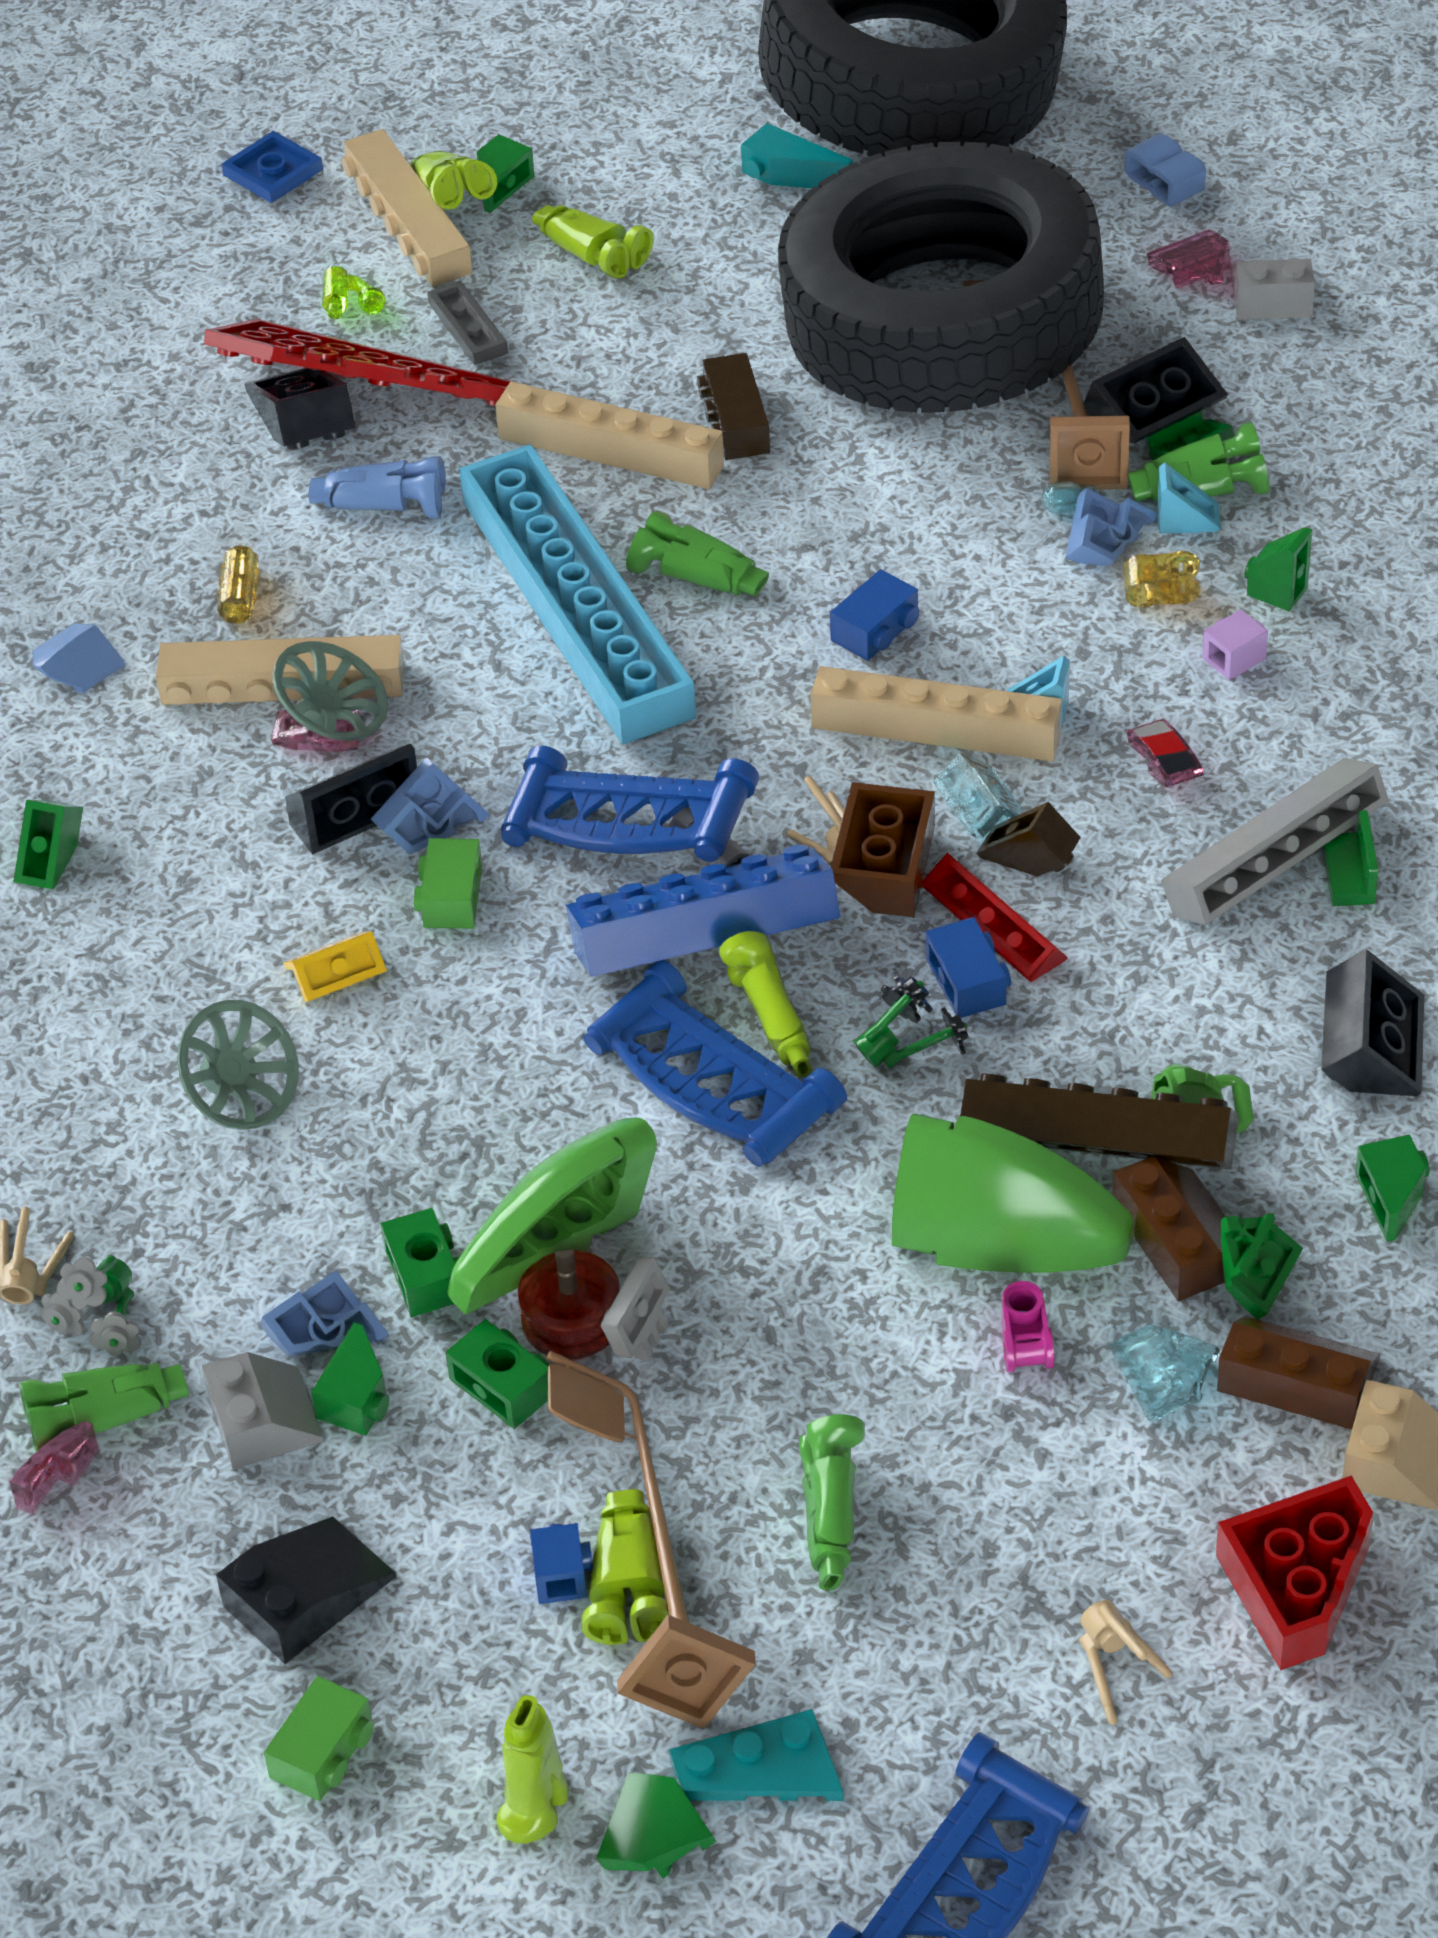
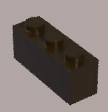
(734, 405)

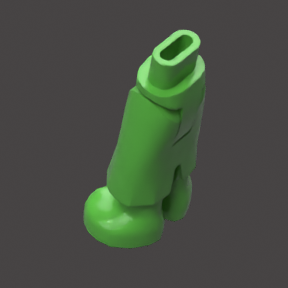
(1206, 466)
(693, 557)
(100, 1397)
(829, 1493)

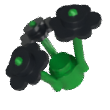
(879, 1041)

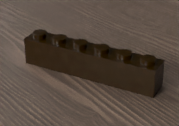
(1107, 1123)

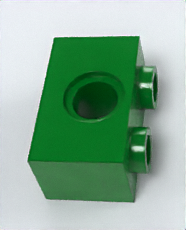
(420, 1259)
(499, 1373)

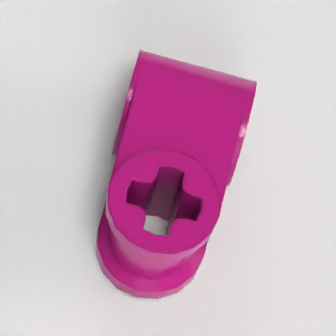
(1025, 1334)

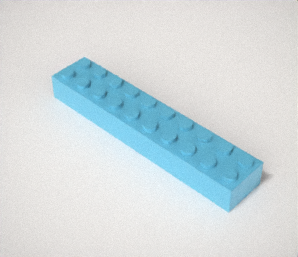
(578, 595)

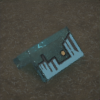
(976, 794)

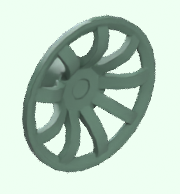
(323, 699)
(232, 1066)

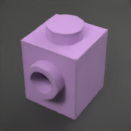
(1235, 644)

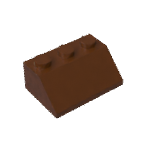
(884, 846)
(1173, 1223)
(1295, 1371)

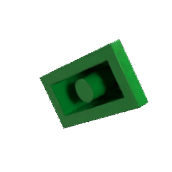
(511, 164)
(1281, 570)
(46, 842)
(1392, 1180)
(352, 1386)

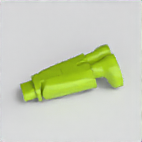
(451, 174)
(596, 239)
(755, 969)
(624, 1560)
(531, 1774)

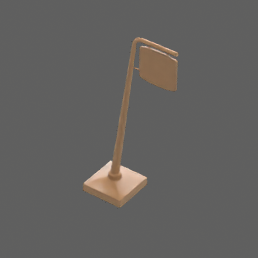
(1086, 446)
(681, 1665)

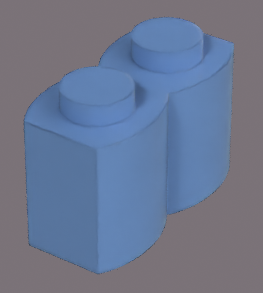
(1165, 169)

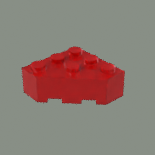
(1297, 1565)

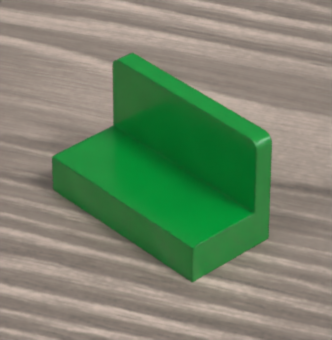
(1352, 865)

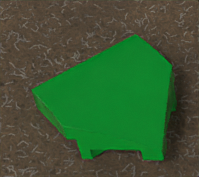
(1186, 432)
(1256, 1260)
(652, 1826)

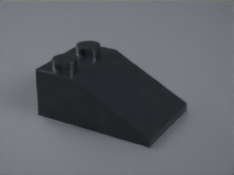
(302, 406)
(301, 1585)

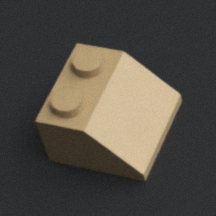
(1394, 1446)

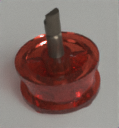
(566, 1302)

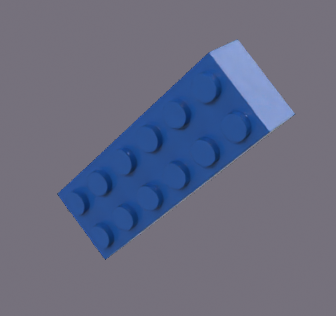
(701, 909)

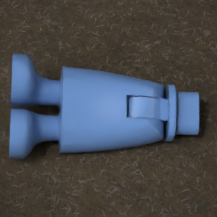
(384, 486)

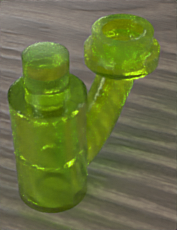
(335, 293)

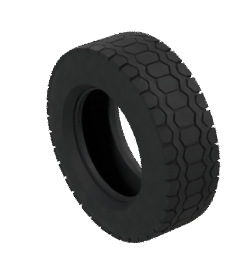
(903, 96)
(954, 342)

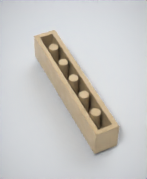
(407, 208)
(610, 435)
(245, 668)
(936, 713)

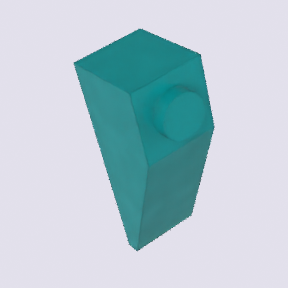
(788, 159)

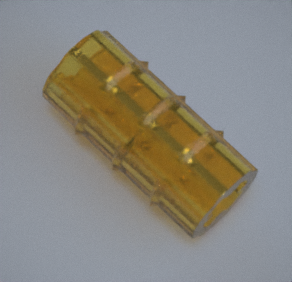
(238, 584)

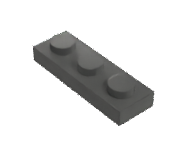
(467, 322)

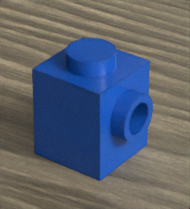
(560, 1562)

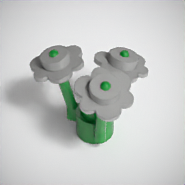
(94, 1285)

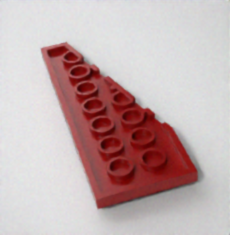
(283, 344)

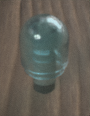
(1062, 496)

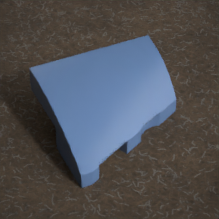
(1104, 528)
(426, 808)
(320, 1318)

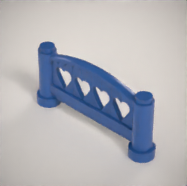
(549, 785)
(655, 1006)
(997, 1791)

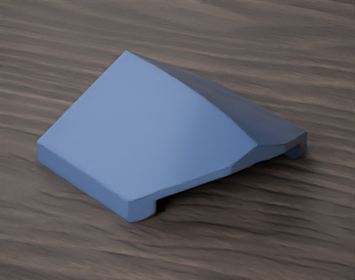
(77, 657)

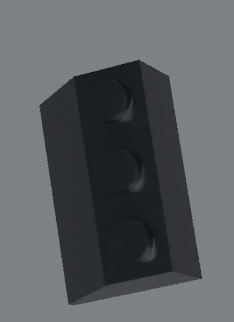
(1156, 390)
(348, 800)
(1372, 1028)

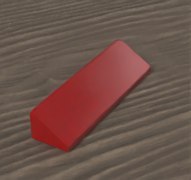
(1011, 934)

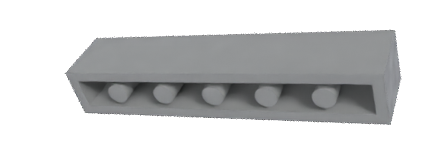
(1274, 841)

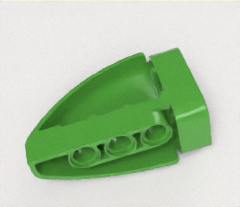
(1001, 1202)
(557, 1208)

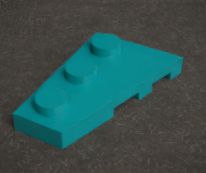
(765, 1759)

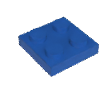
(272, 166)

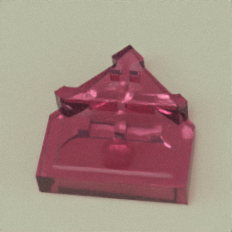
(1193, 259)

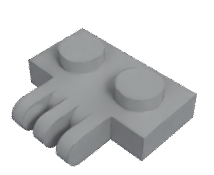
(636, 1313)

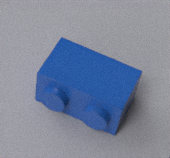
(874, 615)
(967, 967)

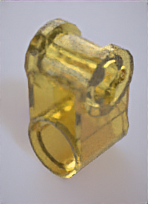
(1157, 579)

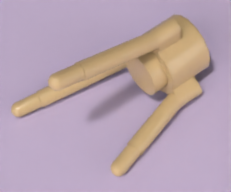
(834, 810)
(20, 1277)
(1111, 1632)

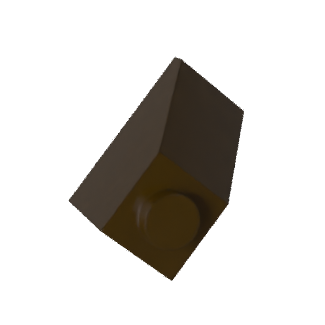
(1031, 842)

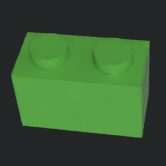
(449, 883)
(319, 1738)

